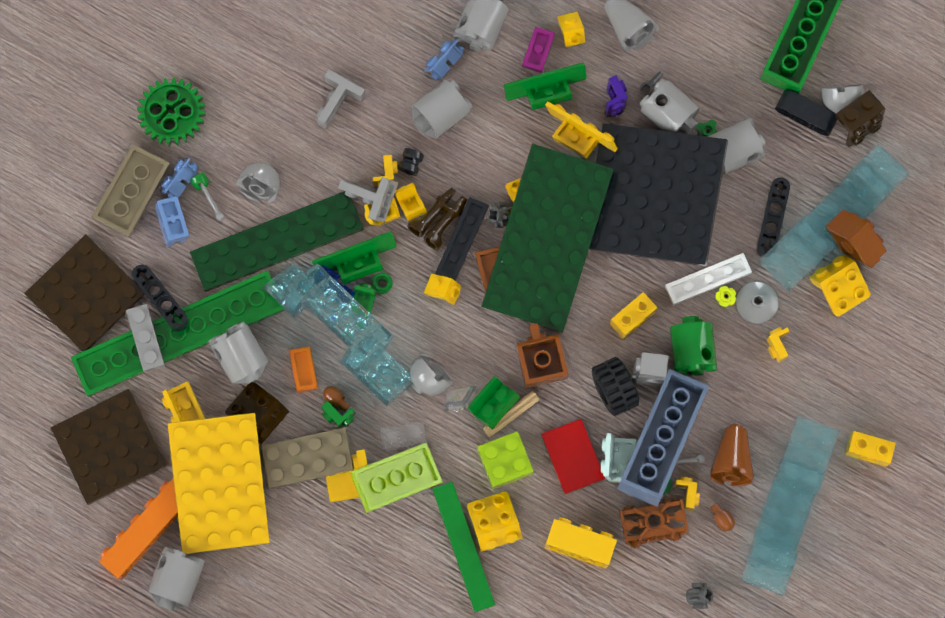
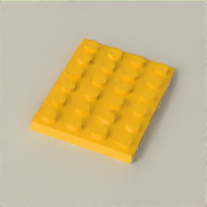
(218, 483)

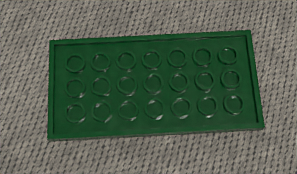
(547, 237)

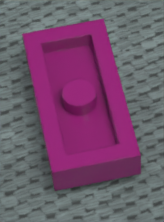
(538, 49)

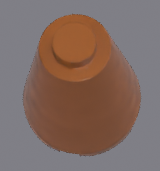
(733, 458)

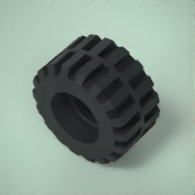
(615, 386)

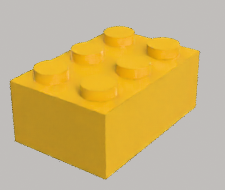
(581, 542)

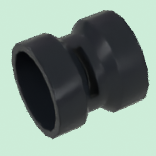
(410, 161)

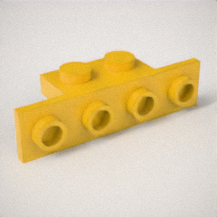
(576, 134)

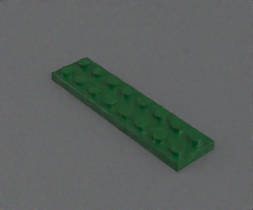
(276, 241)

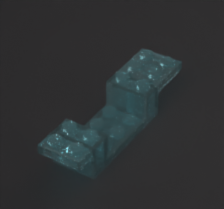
(809, 240)
(349, 322)
(788, 505)

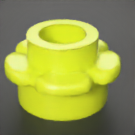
(726, 301)

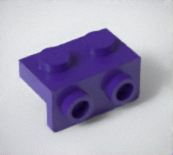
(616, 91)

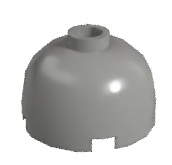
(838, 97)
(259, 181)
(429, 377)

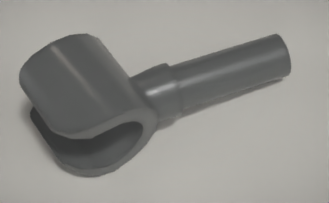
(651, 83)

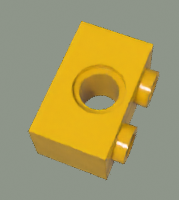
(633, 315)
(870, 448)

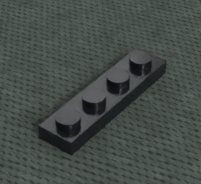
(462, 239)

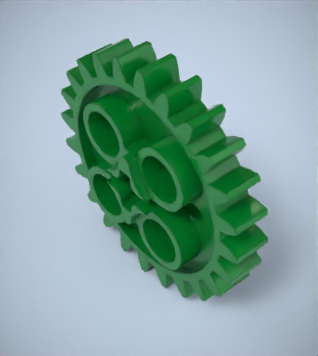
(183, 124)

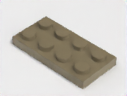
(131, 191)
(307, 458)

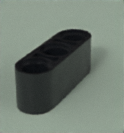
(806, 112)

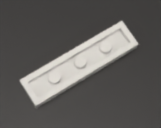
(708, 279)

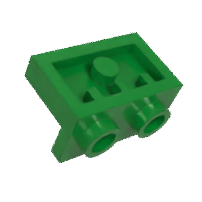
(493, 402)

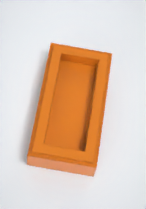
(303, 369)

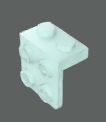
(617, 455)

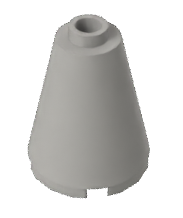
(630, 24)

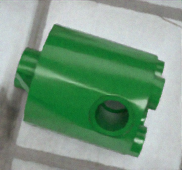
(693, 346)

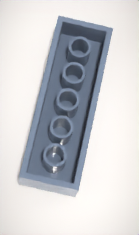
(663, 437)

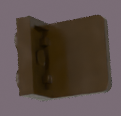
(861, 117)
(267, 409)

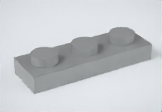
(145, 338)

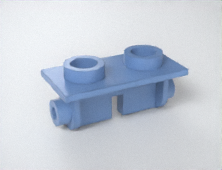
(437, 63)
(182, 171)

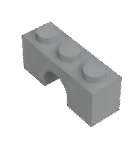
(650, 369)

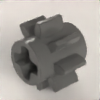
(499, 214)
(699, 595)

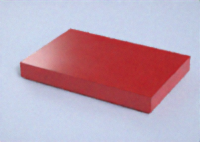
(572, 456)

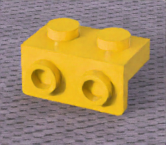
(182, 403)

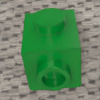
(365, 296)
(332, 415)

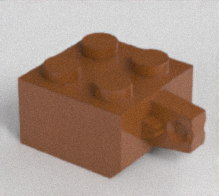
(856, 238)
(541, 359)

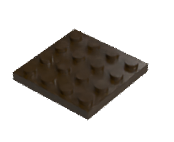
(84, 293)
(108, 447)

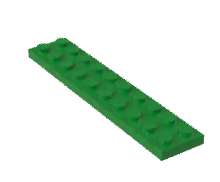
(211, 316)

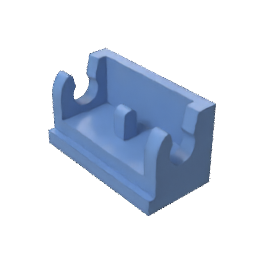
(171, 220)

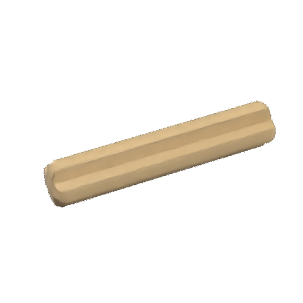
(516, 410)

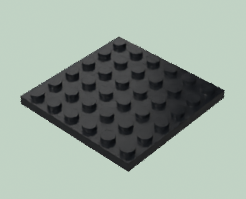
(660, 194)

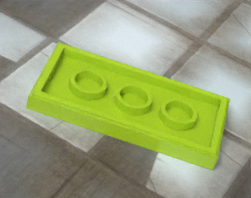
(396, 477)

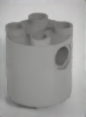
(481, 23)
(440, 109)
(678, 112)
(743, 145)
(239, 354)
(175, 579)

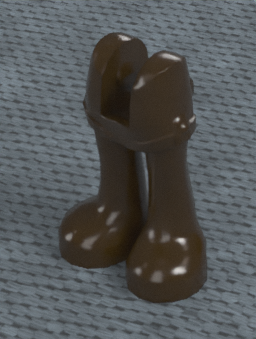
(433, 236)

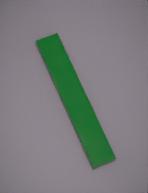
(463, 547)

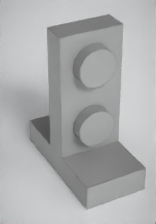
(336, 97)
(379, 200)

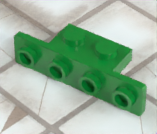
(547, 86)
(358, 259)

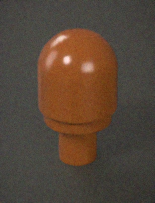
(335, 398)
(723, 518)

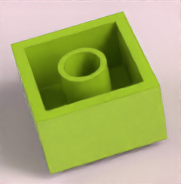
(505, 460)

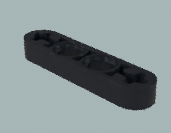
(769, 216)
(162, 296)

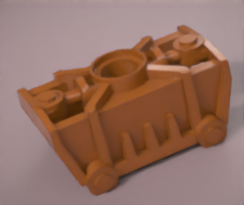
(657, 533)

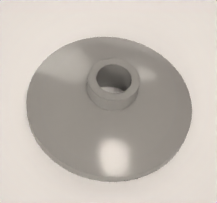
(752, 312)

